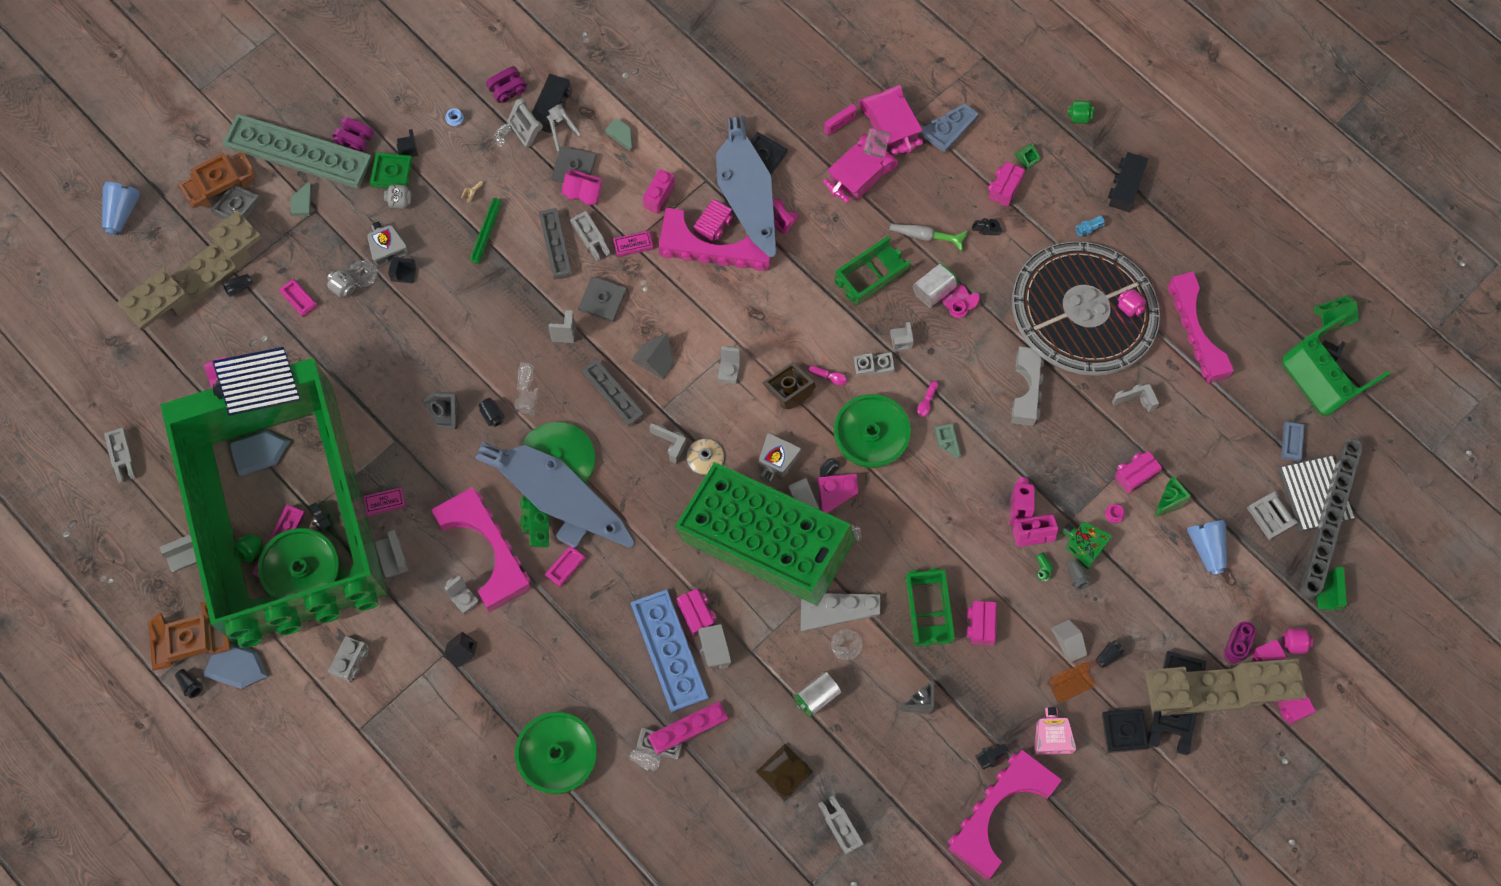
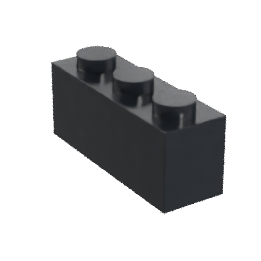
(554, 92)
(1127, 181)

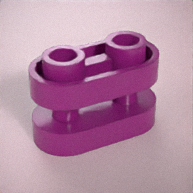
(506, 84)
(357, 134)
(1239, 642)

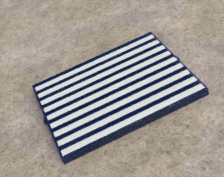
(256, 381)

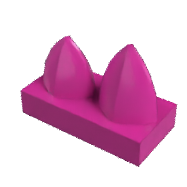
(782, 218)

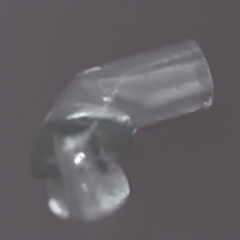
(500, 132)

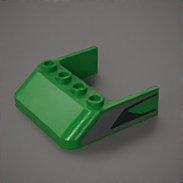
(1320, 375)

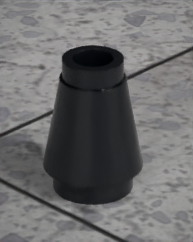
(236, 285)
(1111, 653)
(189, 685)

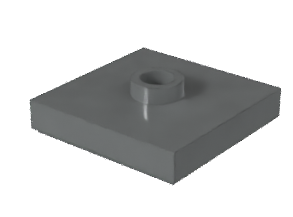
(572, 159)
(236, 199)
(602, 299)

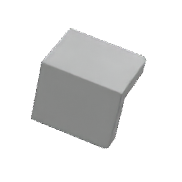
(902, 338)

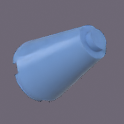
(117, 206)
(1211, 544)

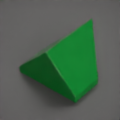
(1173, 498)

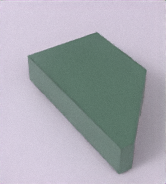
(621, 133)
(302, 201)
(947, 439)

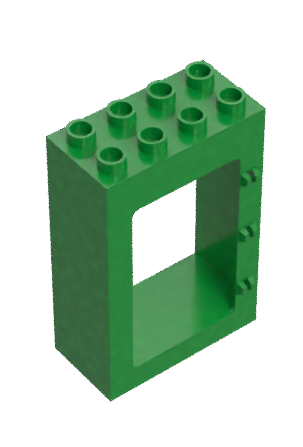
(192, 430)

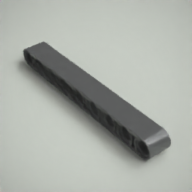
(1325, 524)

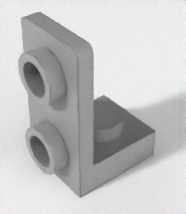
(729, 364)
(1147, 397)
(676, 449)
(460, 594)

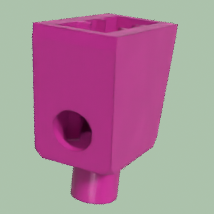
(1021, 500)

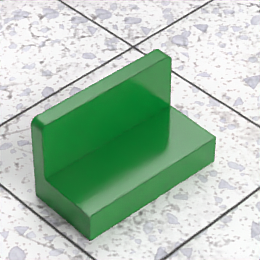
(1335, 308)
(1334, 591)

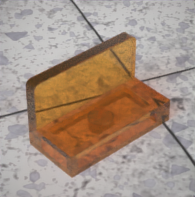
(1071, 682)

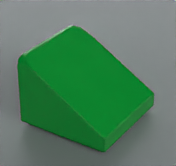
(1028, 155)

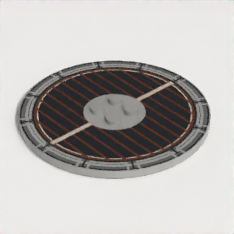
(1071, 311)

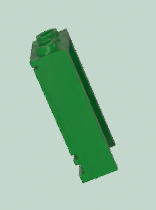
(888, 257)
(931, 634)

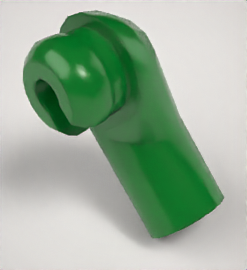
(1045, 567)

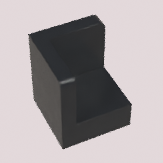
(407, 145)
(402, 270)
(1333, 349)
(460, 649)

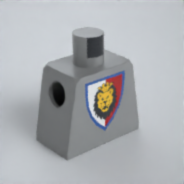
(385, 244)
(777, 457)

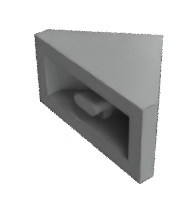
(1070, 641)

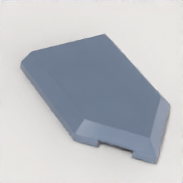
(257, 451)
(236, 667)

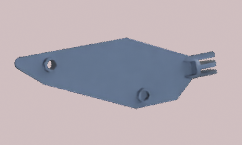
(747, 186)
(555, 490)

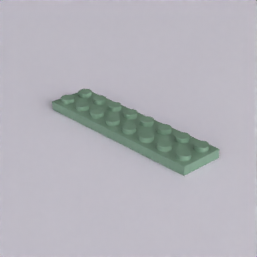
(297, 151)

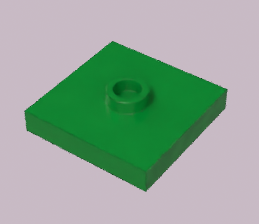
(390, 170)

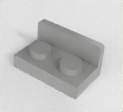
(348, 659)

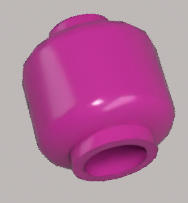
(1132, 303)
(1297, 641)

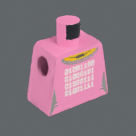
(1053, 735)

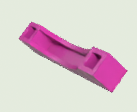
(1213, 361)

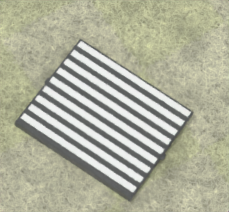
(1307, 489)

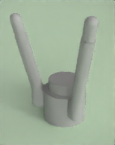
(558, 113)

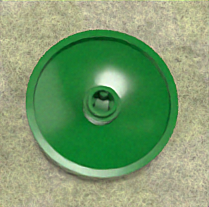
(872, 431)
(565, 443)
(297, 563)
(555, 753)

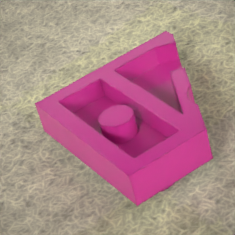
(836, 490)

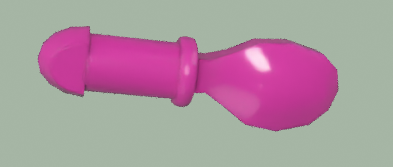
(836, 378)
(924, 407)

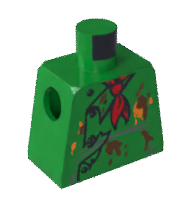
(1085, 542)

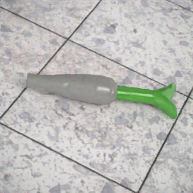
(927, 233)

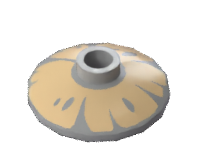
(703, 464)

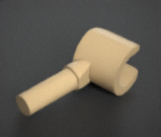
(469, 192)

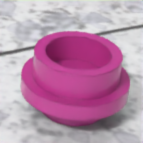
(1114, 513)

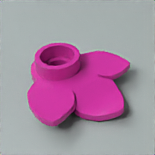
(962, 300)

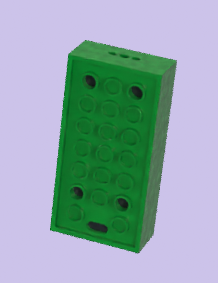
(766, 533)

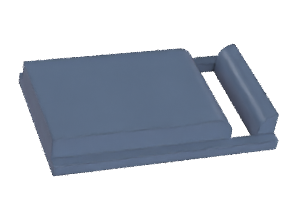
(570, 534)

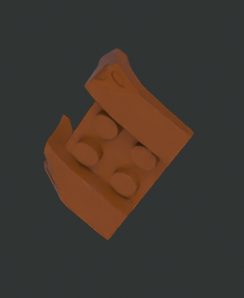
(215, 177)
(184, 638)

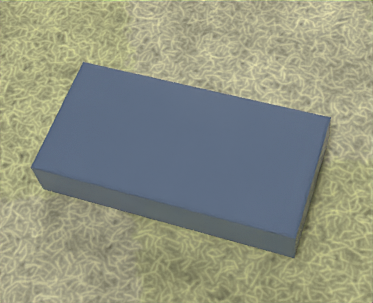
(1292, 441)

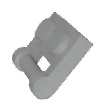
(521, 126)
(1267, 517)

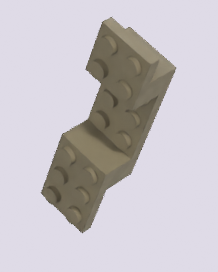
(196, 277)
(1243, 687)

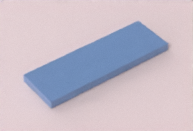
(669, 651)

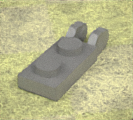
(589, 234)
(119, 453)
(841, 827)

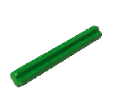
(485, 231)

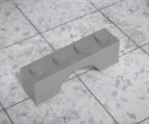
(1025, 407)

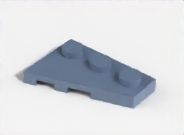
(949, 128)

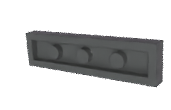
(555, 243)
(612, 392)

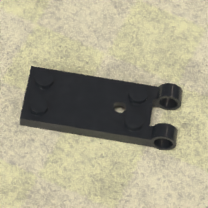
(1184, 723)

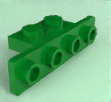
(534, 523)

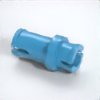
(1087, 227)

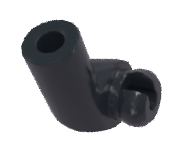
(828, 466)

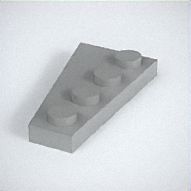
(838, 609)

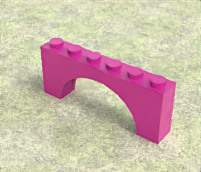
(681, 243)
(507, 578)
(972, 843)

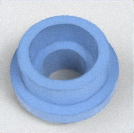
(454, 113)

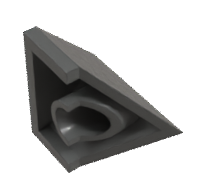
(655, 356)
(442, 409)
(921, 701)

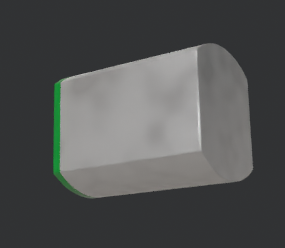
(935, 285)
(816, 694)

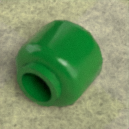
(1081, 111)
(248, 548)

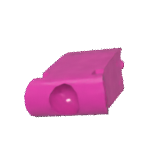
(892, 114)
(857, 171)

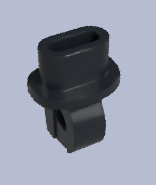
(984, 227)
(322, 521)
(988, 758)

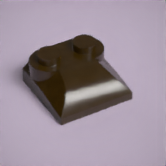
(790, 386)
(784, 772)

